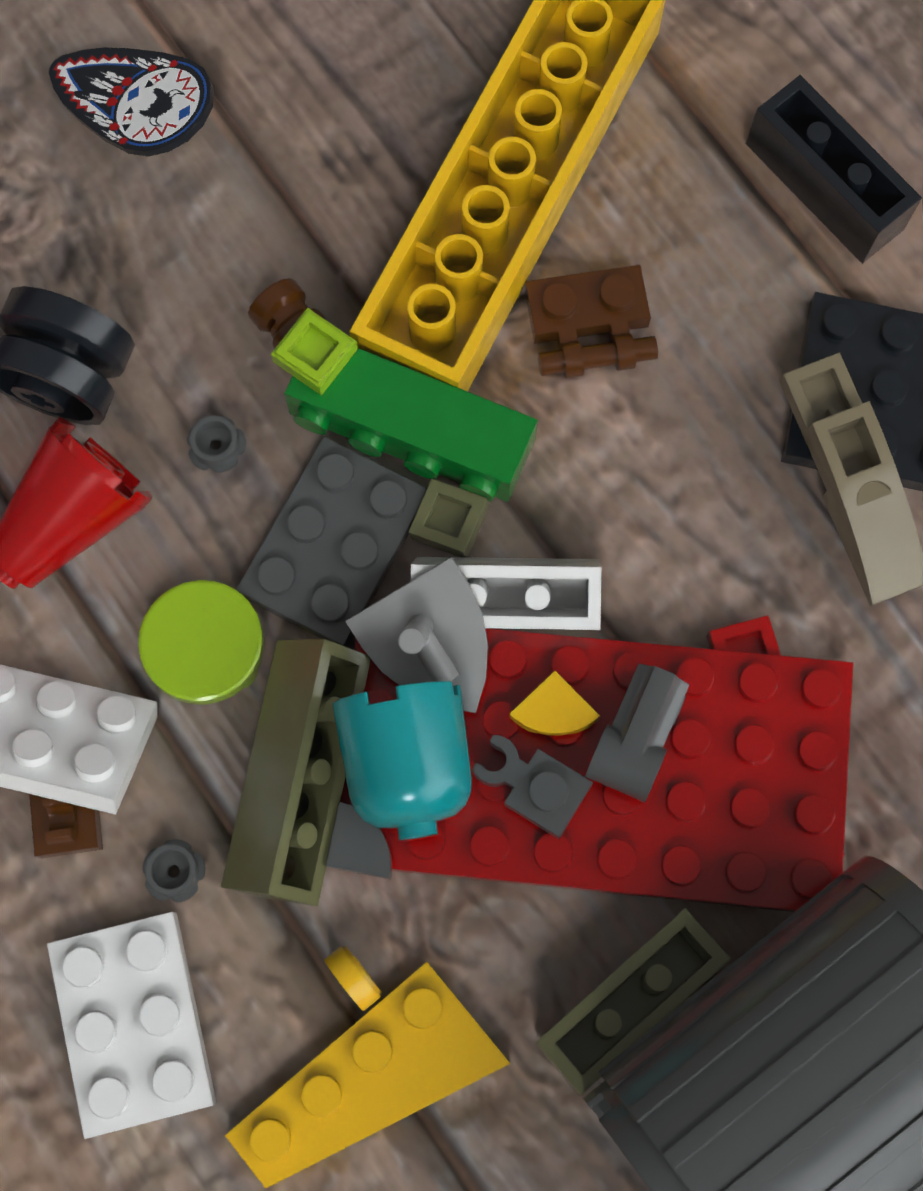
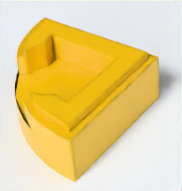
(554, 709)

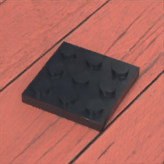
(886, 366)

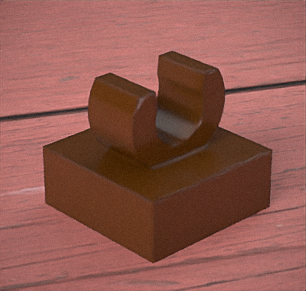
(63, 828)

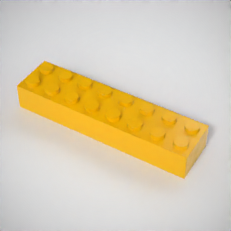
(505, 185)

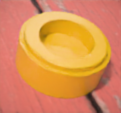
(353, 977)

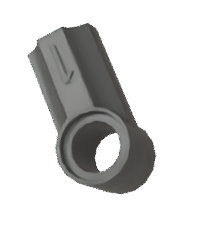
(633, 746)

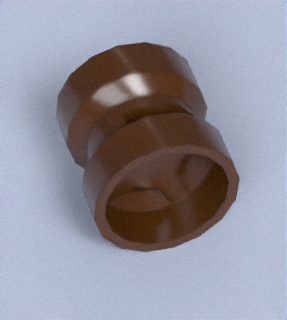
(279, 308)

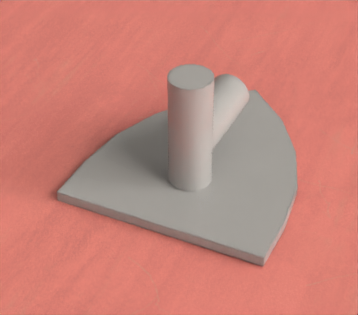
(428, 633)

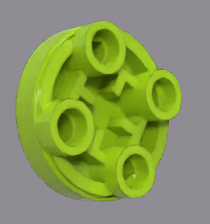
(201, 642)

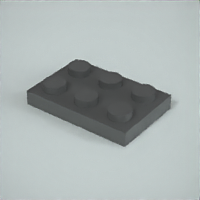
(332, 542)

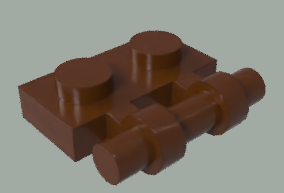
(589, 306)

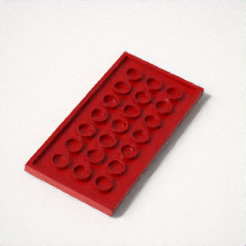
(738, 809)

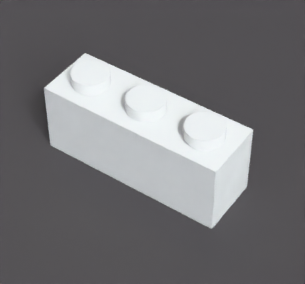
(530, 590)

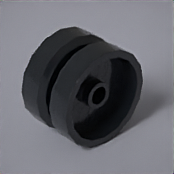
(60, 355)

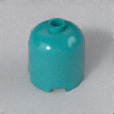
(406, 757)

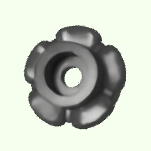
(212, 429)
(159, 861)

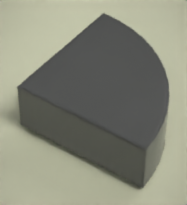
(358, 846)

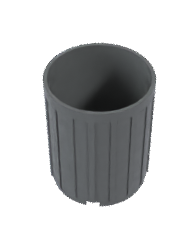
(791, 1058)

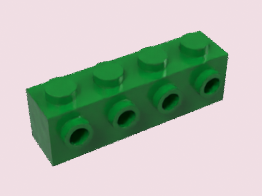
(420, 422)

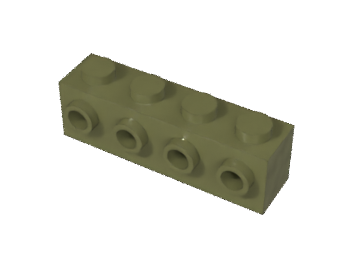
(294, 773)

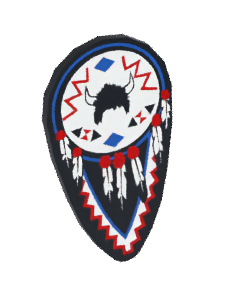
(134, 96)

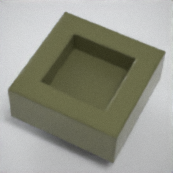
(449, 518)

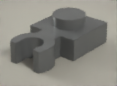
(541, 791)

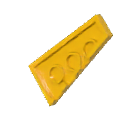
(380, 1070)

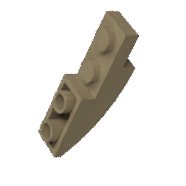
(859, 478)

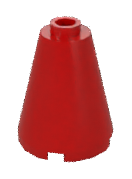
(63, 506)

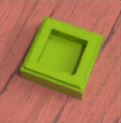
(314, 351)

